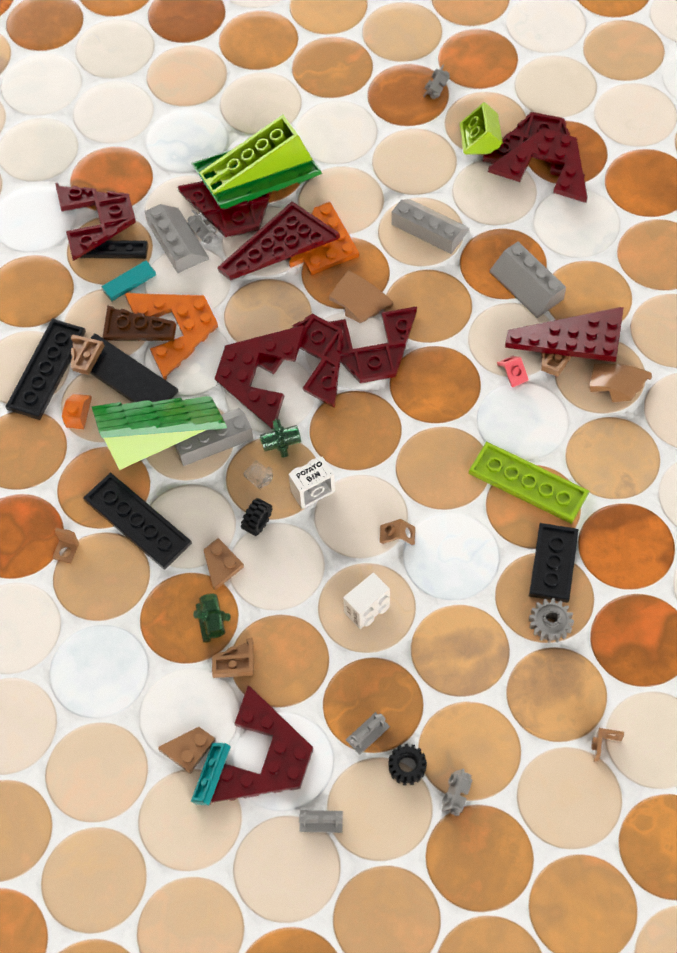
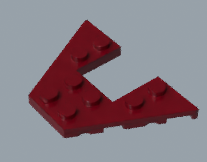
(525, 129)
(552, 148)
(113, 210)
(231, 221)
(325, 343)
(378, 360)
(240, 364)
(285, 760)

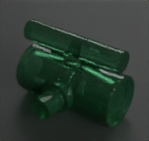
(280, 438)
(210, 617)

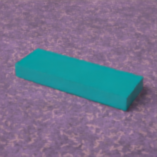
(128, 280)
(210, 774)

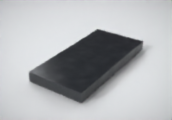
(554, 562)

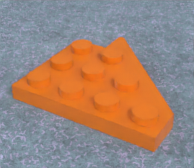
(330, 253)

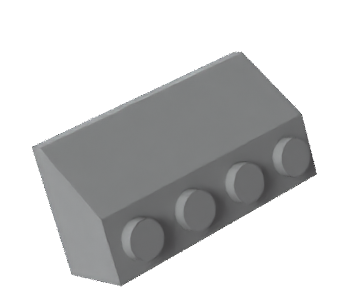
(428, 225)
(175, 237)
(528, 280)
(216, 440)

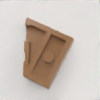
(85, 353)
(554, 363)
(221, 563)
(234, 661)
(188, 748)

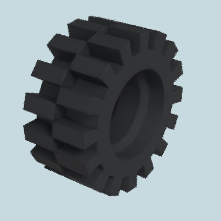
(256, 516)
(402, 776)

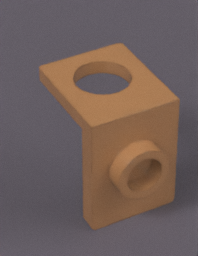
(396, 530)
(67, 539)
(604, 733)

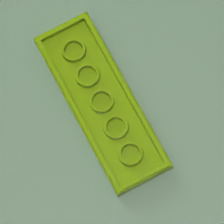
(529, 482)

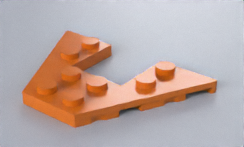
(192, 317)

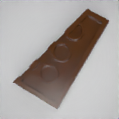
(129, 326)

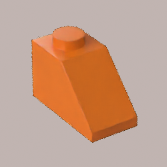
(76, 411)

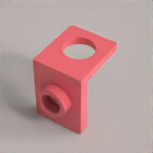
(515, 370)

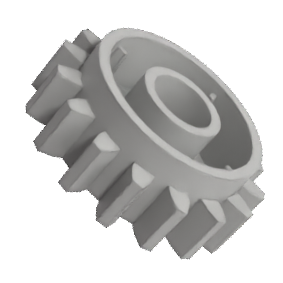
(554, 611)

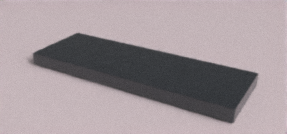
(44, 370)
(129, 376)
(137, 521)

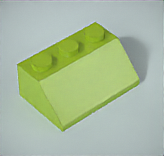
(481, 131)

